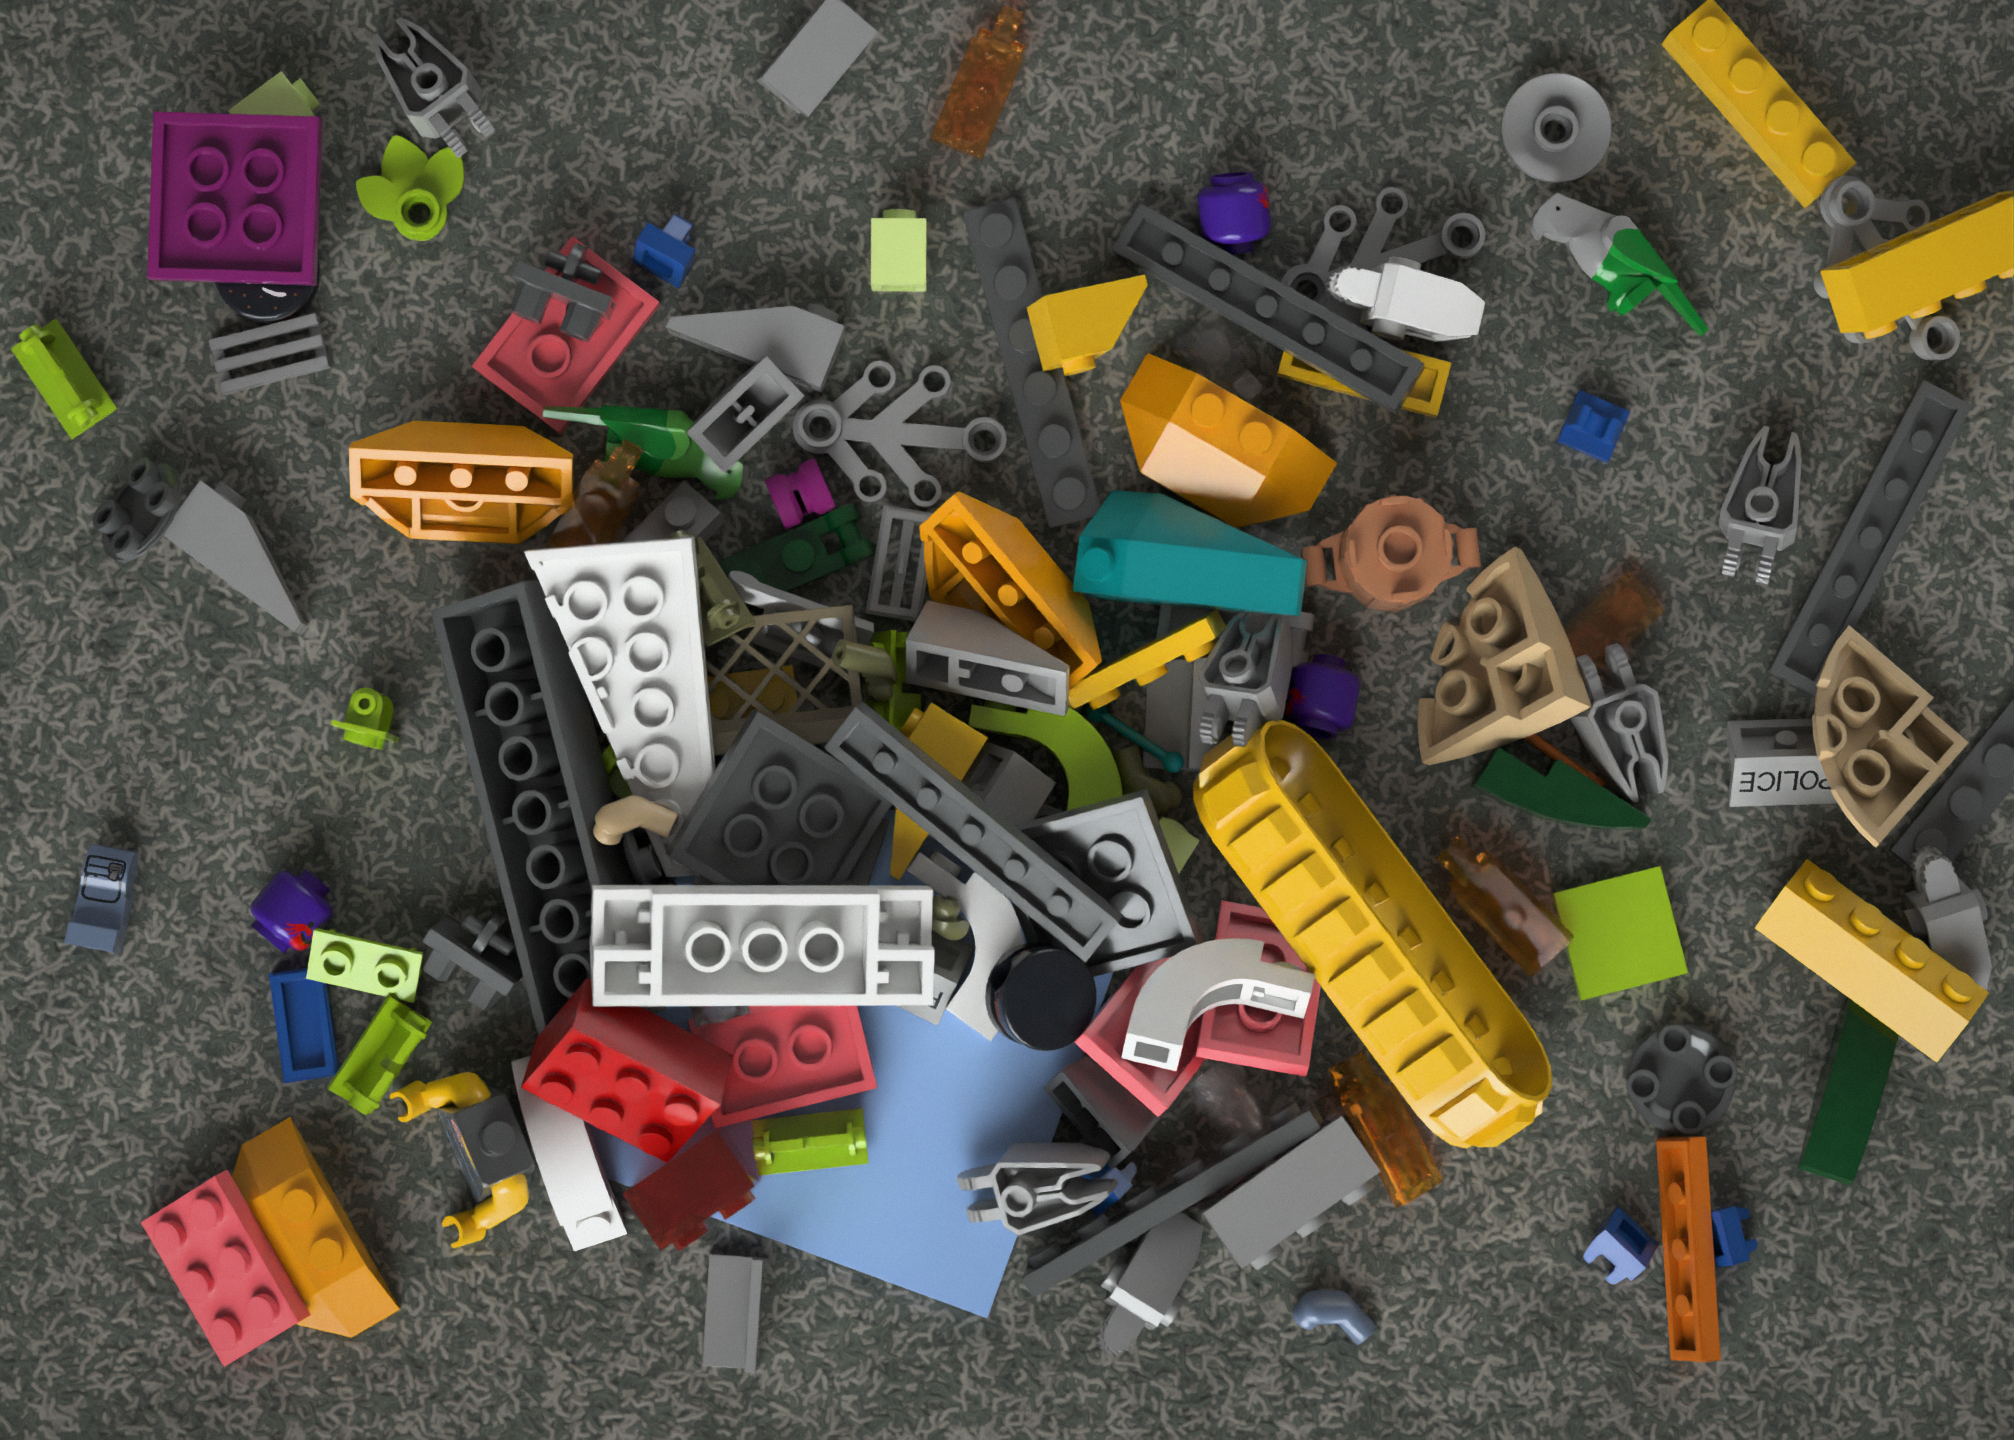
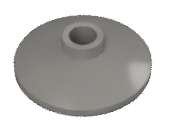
(1560, 100)

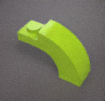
(1070, 738)

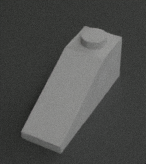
(793, 338)
(231, 546)
(982, 659)

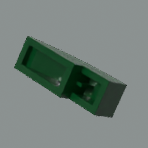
(1557, 795)
(1848, 1095)

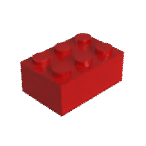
(628, 1073)

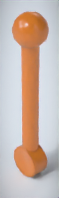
(1554, 754)

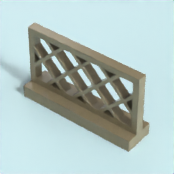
(811, 725)

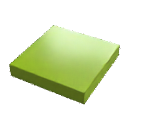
(1620, 933)

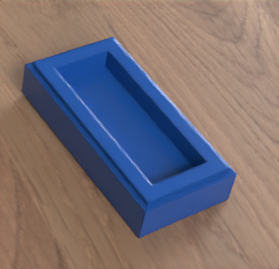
(303, 1026)

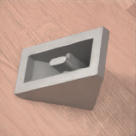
(744, 413)

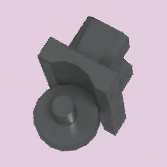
(585, 305)
(479, 951)

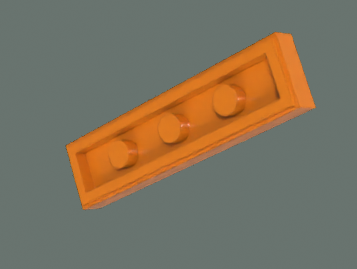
(1688, 1248)

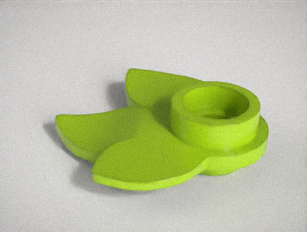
(412, 180)

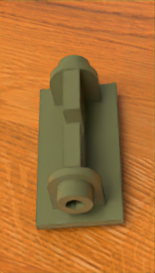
(721, 605)

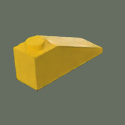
(949, 744)

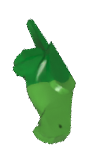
(663, 438)

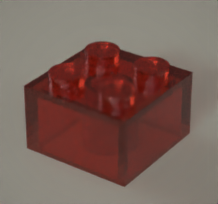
(692, 1189)

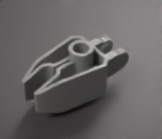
(436, 91)
(1759, 512)
(1246, 677)
(1622, 727)
(1947, 915)
(1038, 1185)
(1149, 1284)

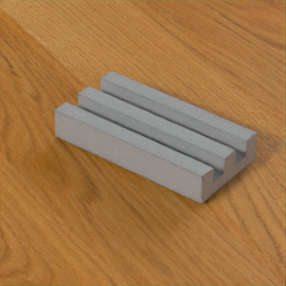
(289, 326)
(893, 610)

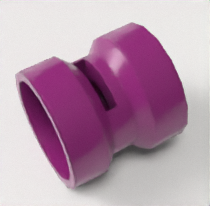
(812, 488)

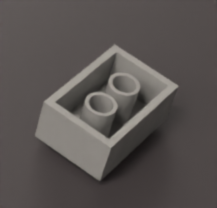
(1291, 1193)

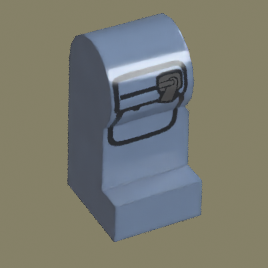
(103, 899)

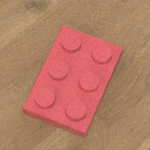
(548, 367)
(1252, 1034)
(1106, 1039)
(789, 1059)
(225, 1268)

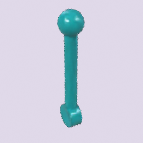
(1171, 761)

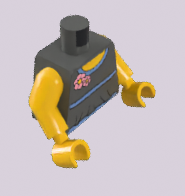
(485, 1143)

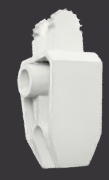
(1406, 301)

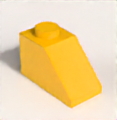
(1083, 322)

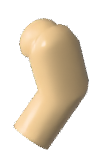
(629, 814)

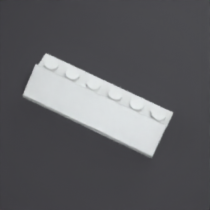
(761, 945)

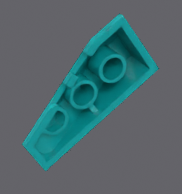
(1172, 555)

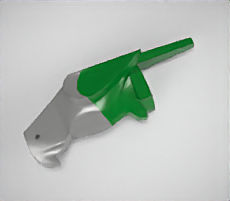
(1612, 254)

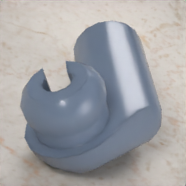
(1333, 1307)

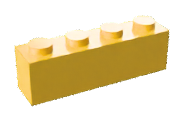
(1757, 102)
(1923, 267)
(1872, 960)

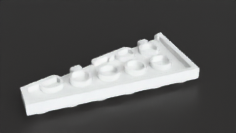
(642, 662)

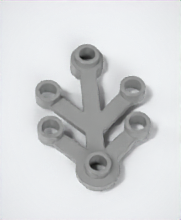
(1857, 224)
(1369, 255)
(889, 432)

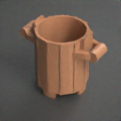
(1392, 554)

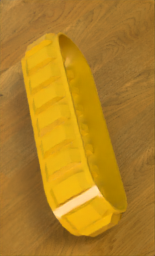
(1373, 935)

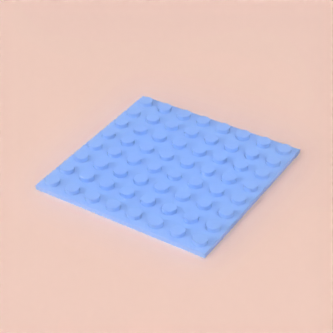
(938, 1110)

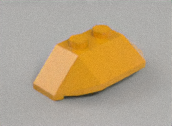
(1219, 447)
(462, 480)
(996, 566)
(311, 1233)

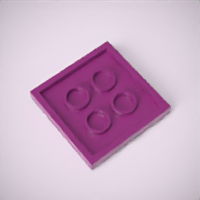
(235, 198)

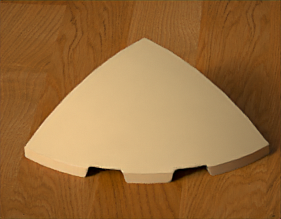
(1505, 670)
(1876, 736)

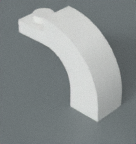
(993, 927)
(1203, 979)
(570, 1169)

